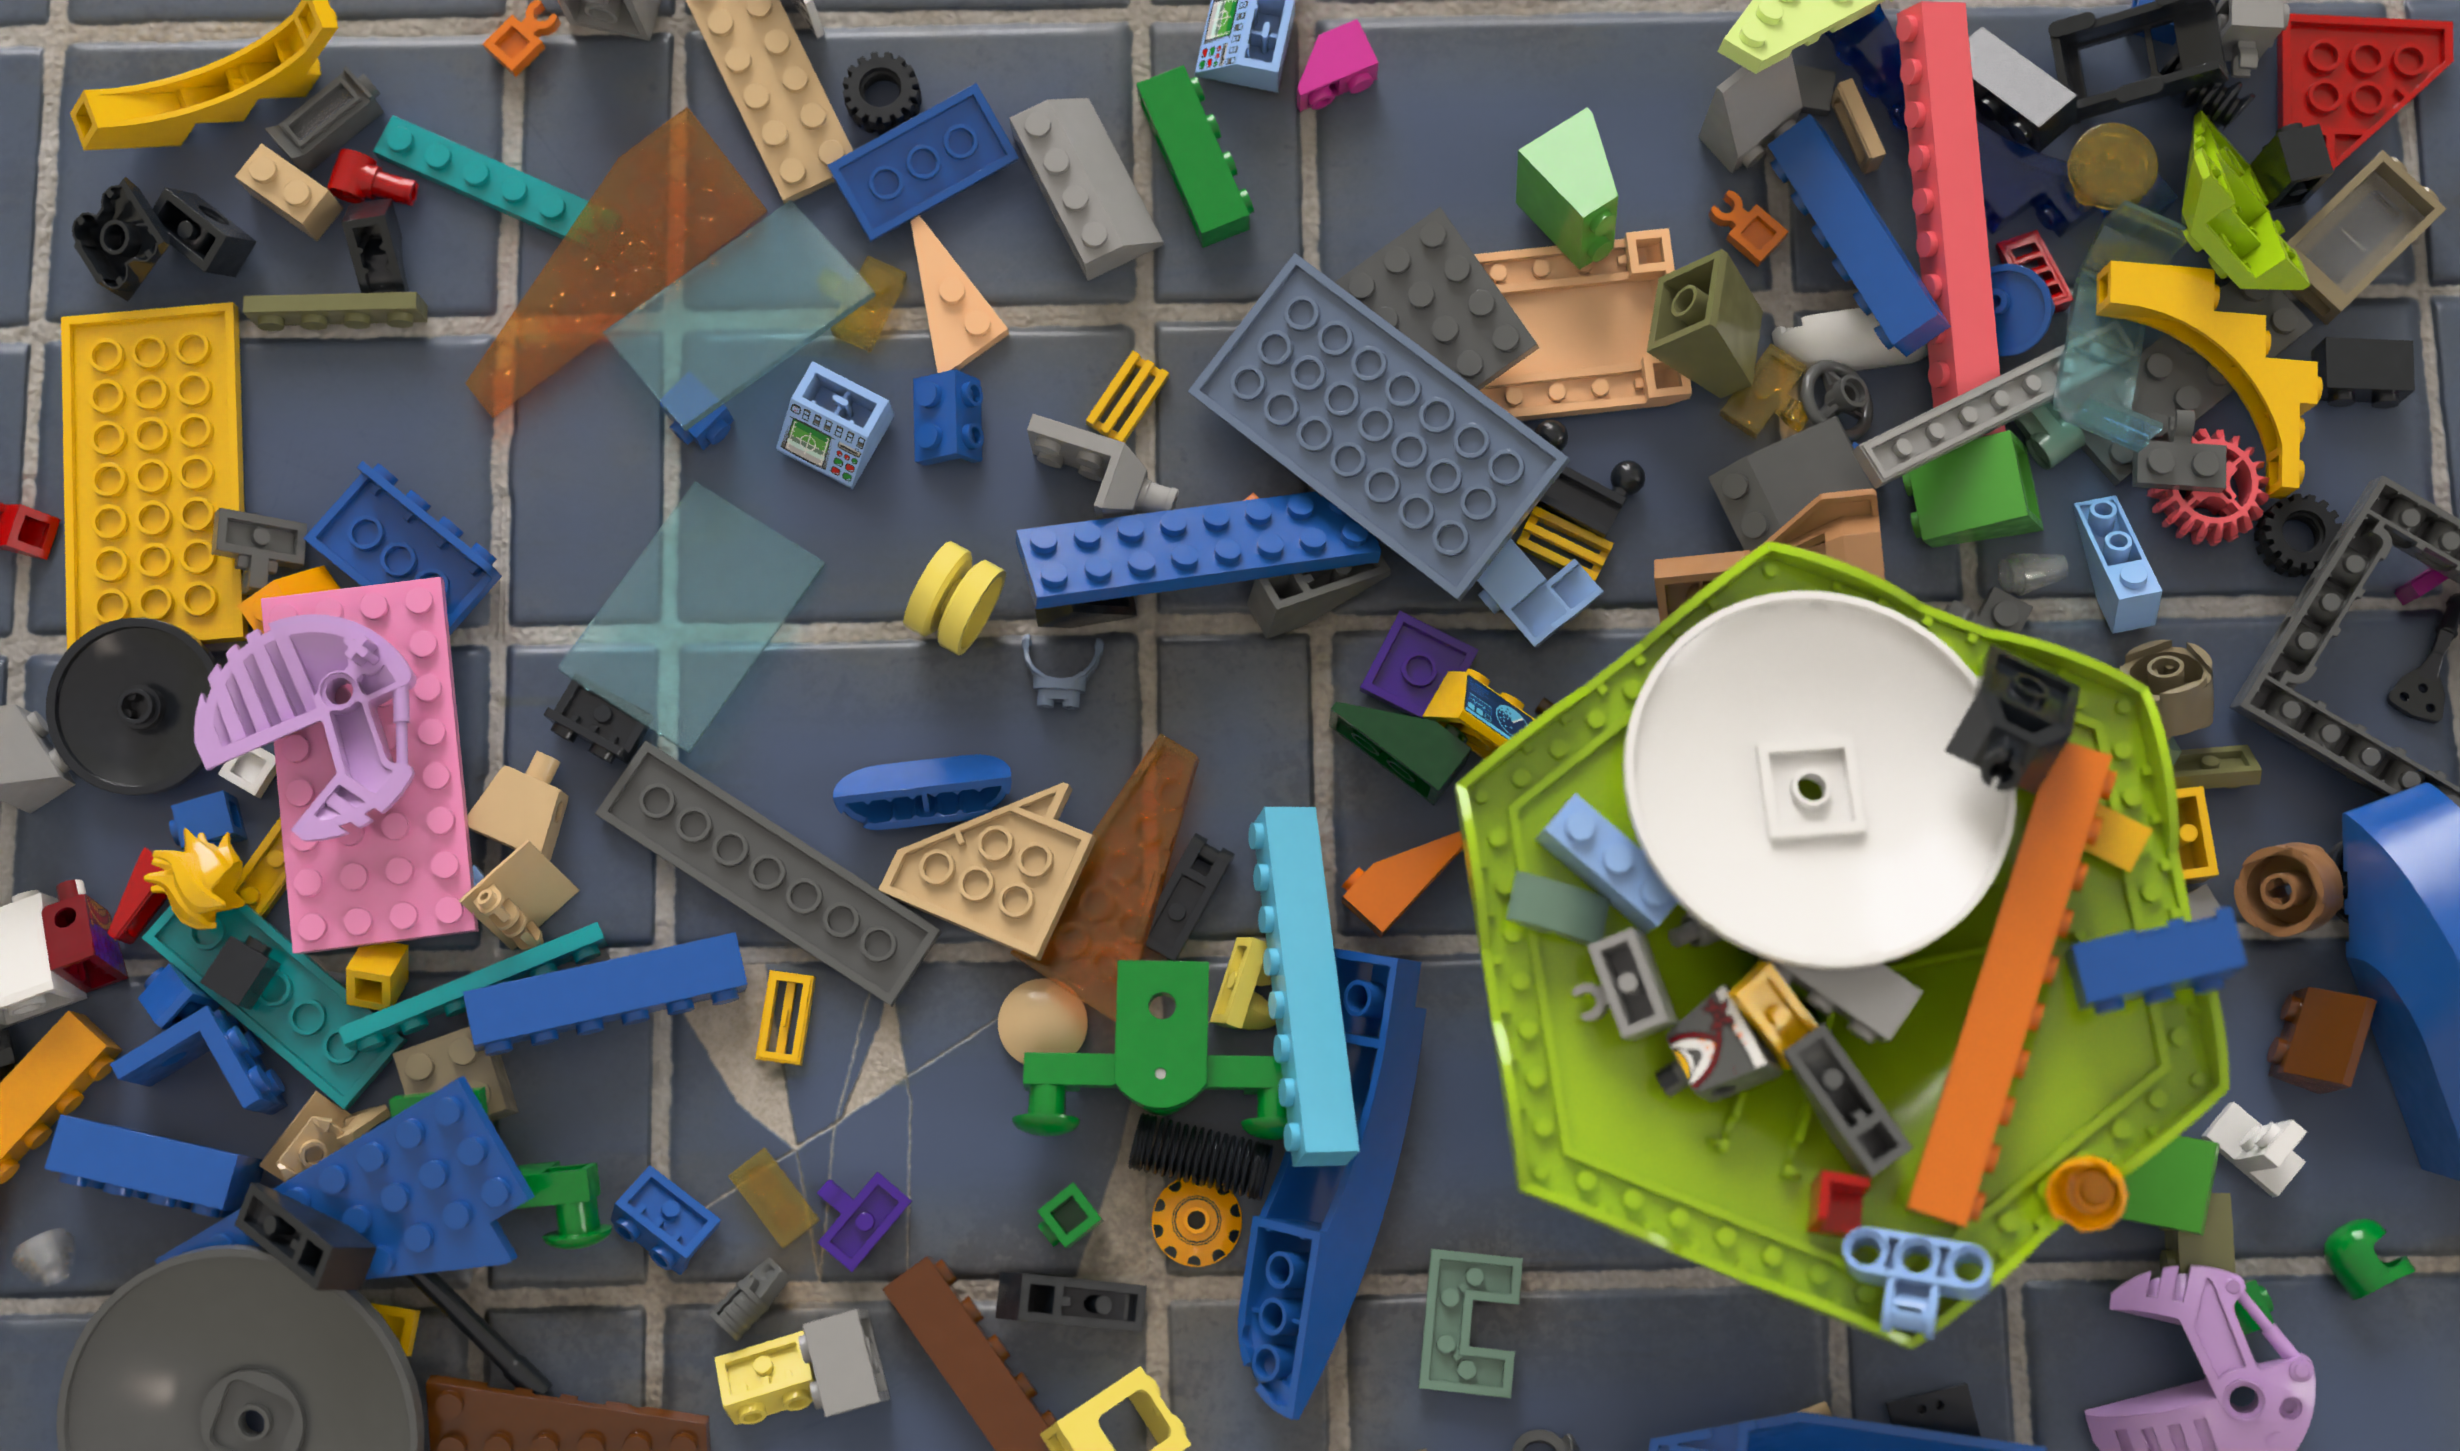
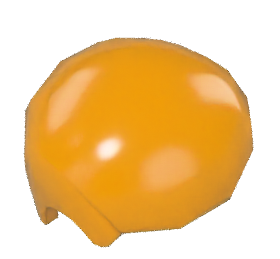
(2087, 1193)

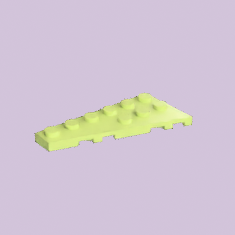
(1775, 27)

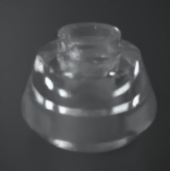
(46, 1256)

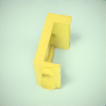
(1081, 1427)

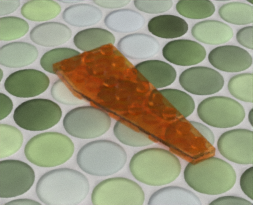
(642, 230)

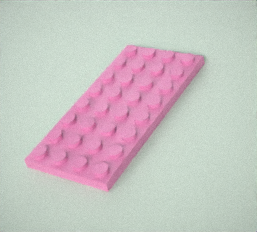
(415, 860)

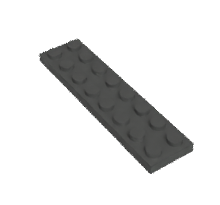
(768, 873)

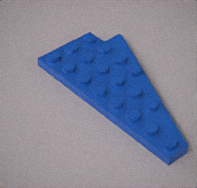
(414, 1188)

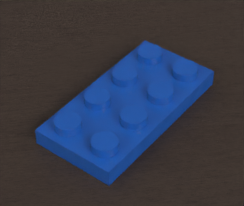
(923, 162)

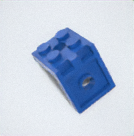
(231, 1046)

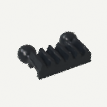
(1582, 499)

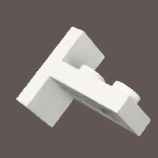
(2256, 1149)

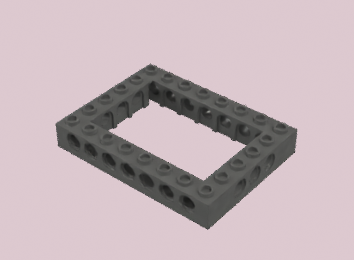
(2380, 519)

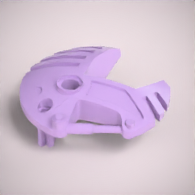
(290, 683)
(2200, 1412)

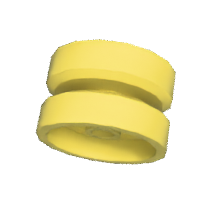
(954, 598)

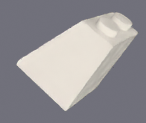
(26, 980)

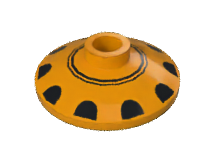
(1190, 1245)

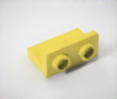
(764, 1380)

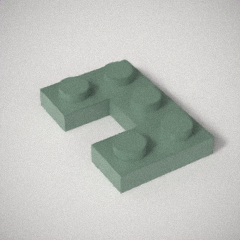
(1452, 1286)

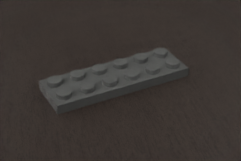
(2181, 379)

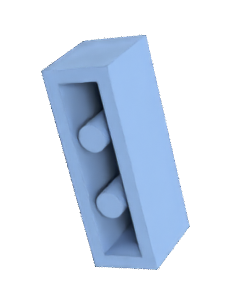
(1607, 863)

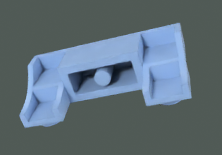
(1529, 599)

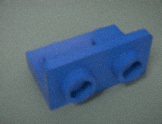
(663, 1220)

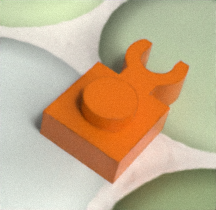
(517, 42)
(1752, 232)

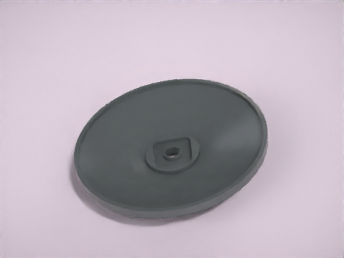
(229, 1333)

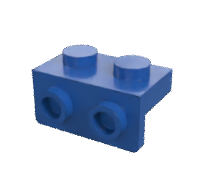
(947, 418)

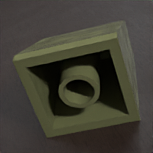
(1707, 324)

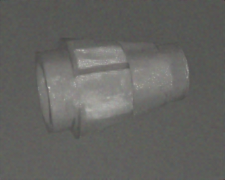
(2029, 571)

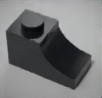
(375, 246)

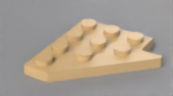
(998, 872)

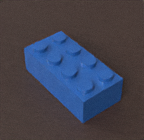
(144, 1163)

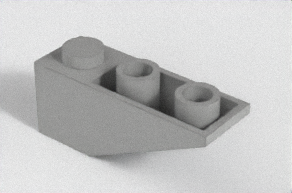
(1868, 997)

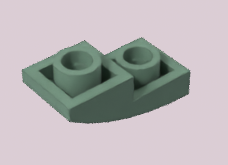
(1557, 908)

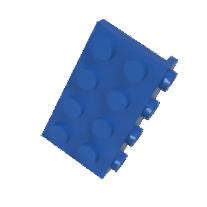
(390, 538)

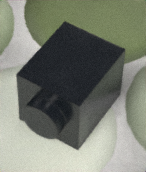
(241, 971)

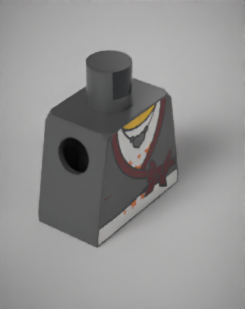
(1716, 1052)

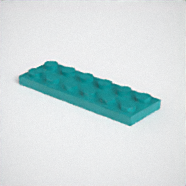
(295, 1011)

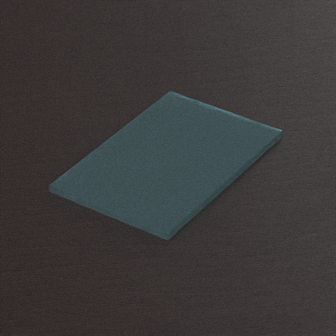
(738, 314)
(691, 617)

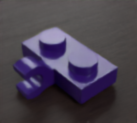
(861, 1219)

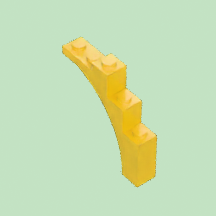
(224, 91)
(2236, 344)

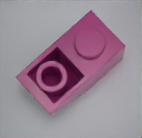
(1337, 64)

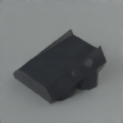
(121, 239)

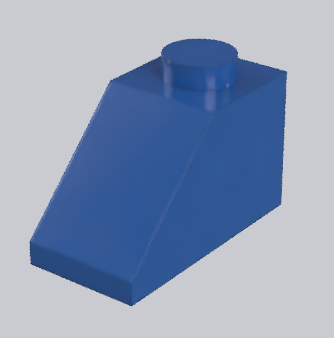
(173, 997)

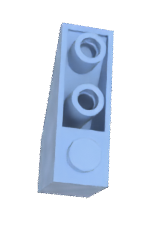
(2117, 565)

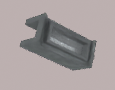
(327, 120)

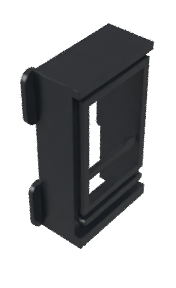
(2196, 38)

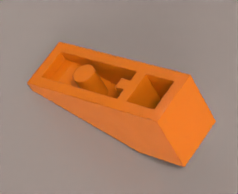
(1397, 882)

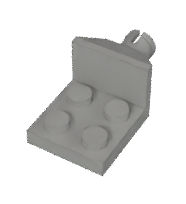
(1124, 478)

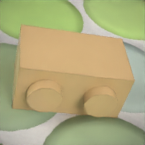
(289, 192)

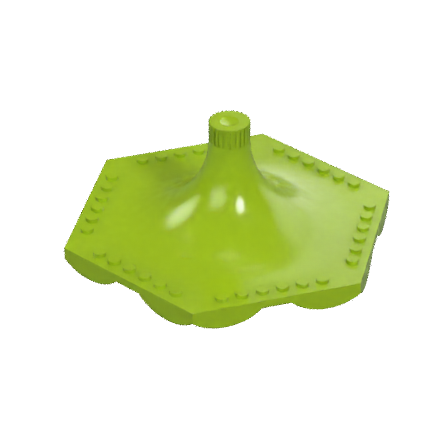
(1737, 1173)

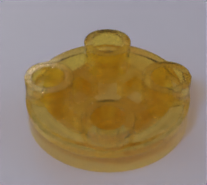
(2112, 166)

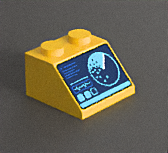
(1477, 711)

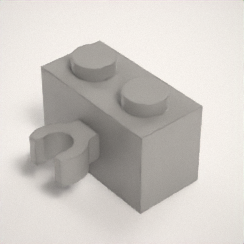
(2249, 30)
(1628, 986)

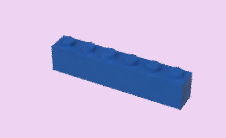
(1858, 237)
(605, 992)

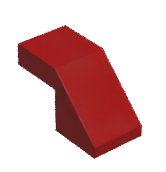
(27, 530)

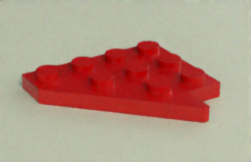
(2355, 73)

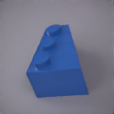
(2156, 962)

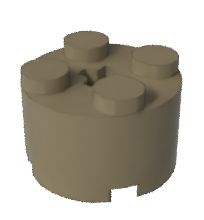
(2178, 682)

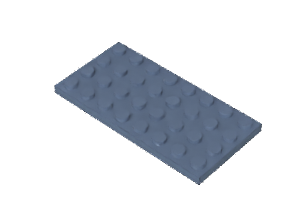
(1379, 426)

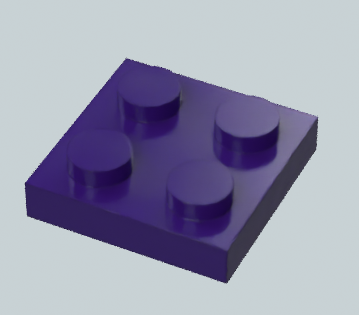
(1414, 665)

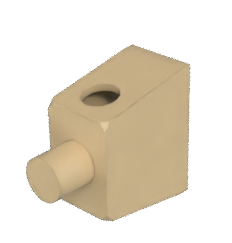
(522, 807)

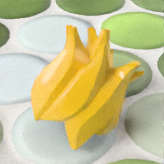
(198, 879)

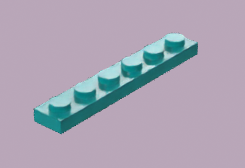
(479, 177)
(414, 1012)

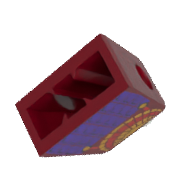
(79, 939)

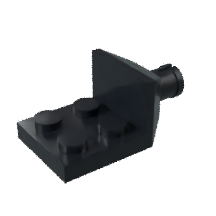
(2015, 722)

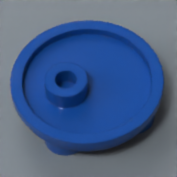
(2020, 307)

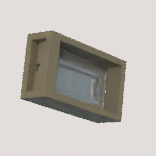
(2361, 234)

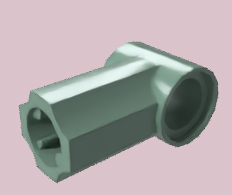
(2049, 436)

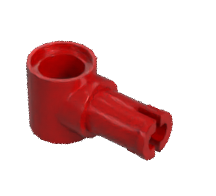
(359, 178)

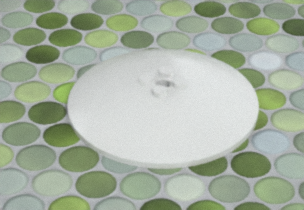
(1829, 697)

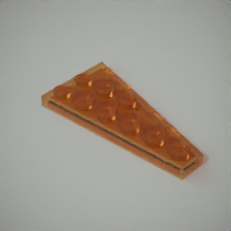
(1121, 880)

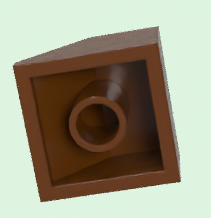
(2320, 1039)

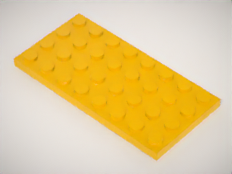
(148, 466)

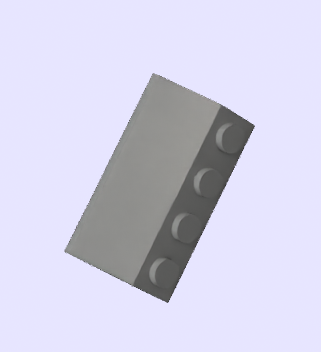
(1085, 184)

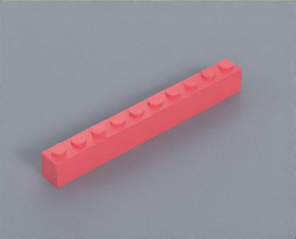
(1948, 195)

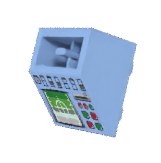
(1246, 42)
(834, 425)

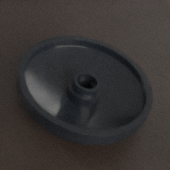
(129, 704)

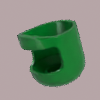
(2354, 1262)

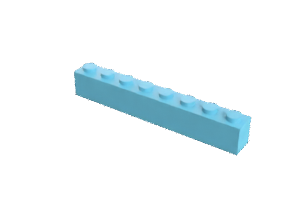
(1304, 988)

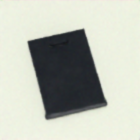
(1953, 1417)

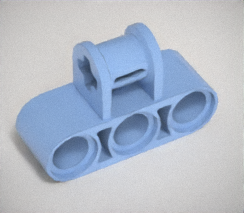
(1911, 1297)

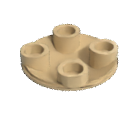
(1041, 1020)

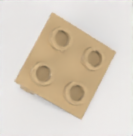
(520, 897)

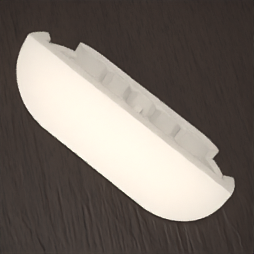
(1841, 337)

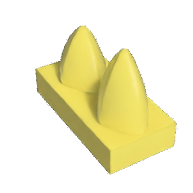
(1237, 1002)

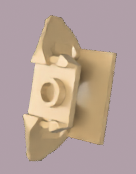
(317, 1133)

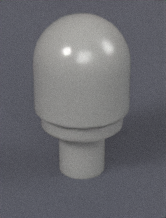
(1692, 932)

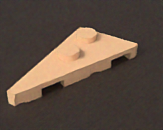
(957, 313)

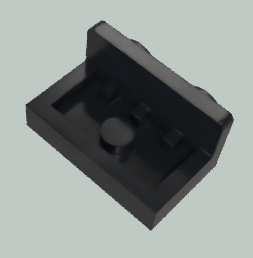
(597, 722)

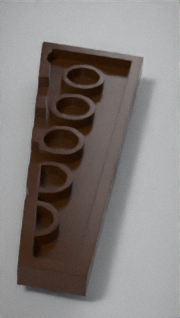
(484, 1418)

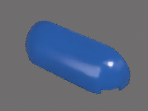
(923, 791)

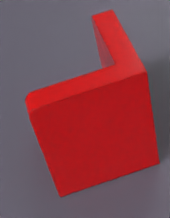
(1836, 1203)

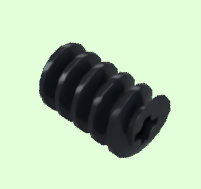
(2212, 98)

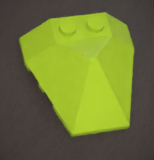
(2230, 216)

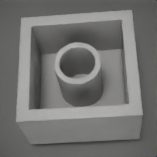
(844, 1362)

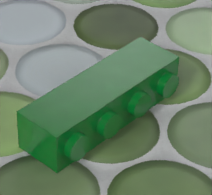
(1194, 156)

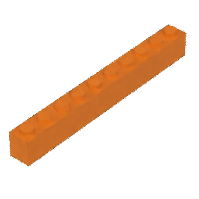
(2008, 988)

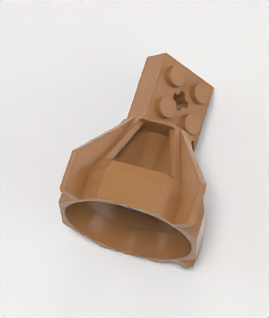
(1833, 525)

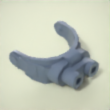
(1060, 689)

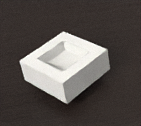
(251, 771)

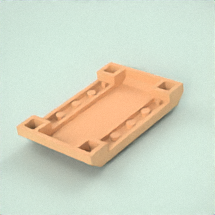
(1587, 329)

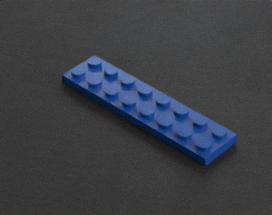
(1190, 548)

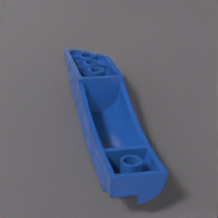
(1324, 1220)

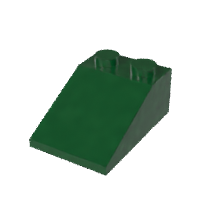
(1407, 746)

